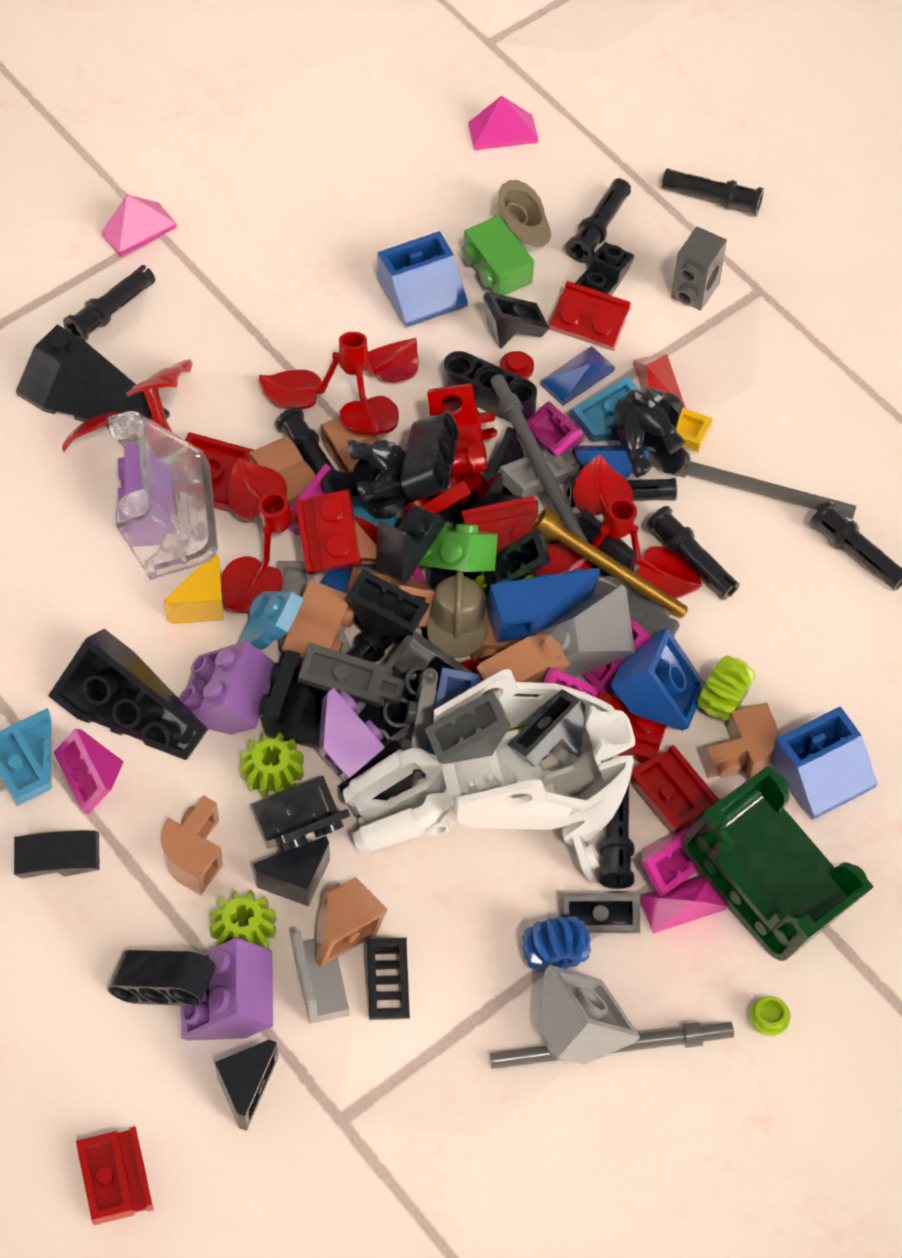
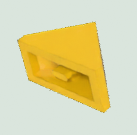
(198, 596)

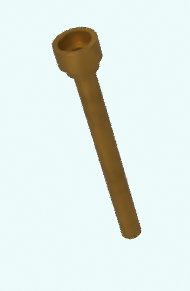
(553, 529)

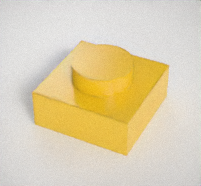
(693, 428)

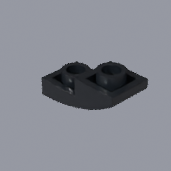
(606, 268)
(56, 853)

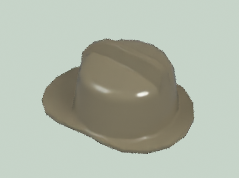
(523, 213)
(458, 616)

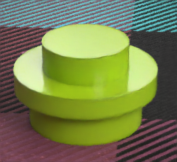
(769, 1016)

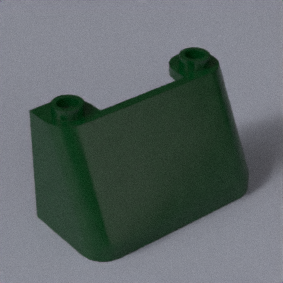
(770, 866)

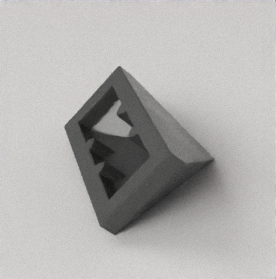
(469, 731)

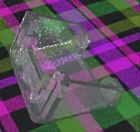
(173, 516)

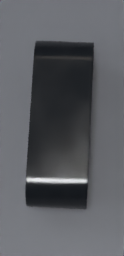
(466, 368)
(429, 456)
(161, 977)

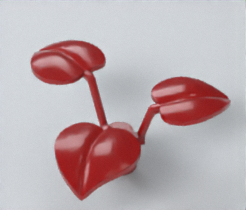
(164, 378)
(368, 416)
(263, 493)
(608, 493)

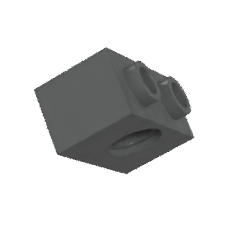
(698, 268)

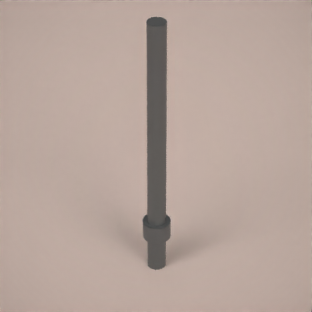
(512, 409)
(757, 486)
(690, 1035)

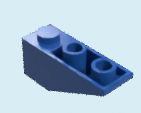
(532, 604)

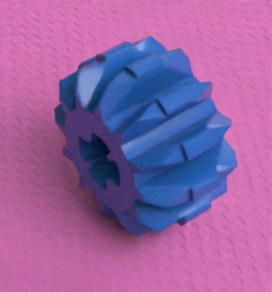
(557, 943)

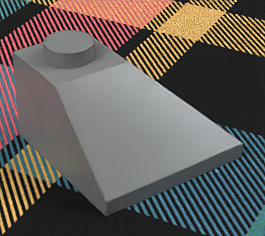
(595, 632)
(581, 1017)

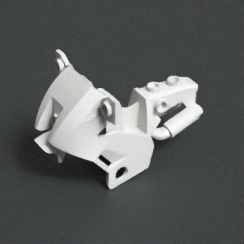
(502, 787)

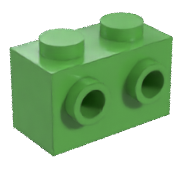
(497, 256)
(462, 549)

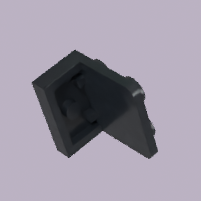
(291, 705)
(297, 812)

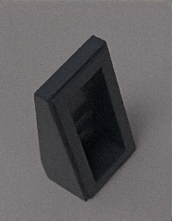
(383, 946)

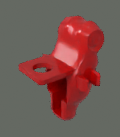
(470, 450)

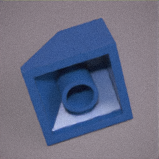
(659, 682)

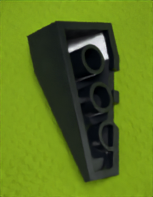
(77, 380)
(407, 663)

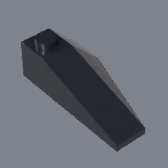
(119, 691)

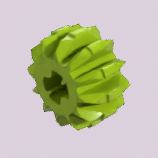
(726, 687)
(271, 752)
(243, 909)

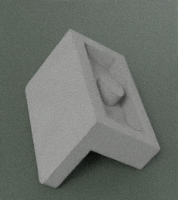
(322, 985)

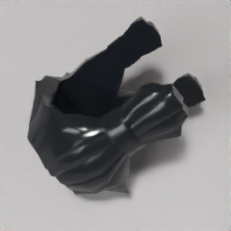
(650, 420)
(376, 491)

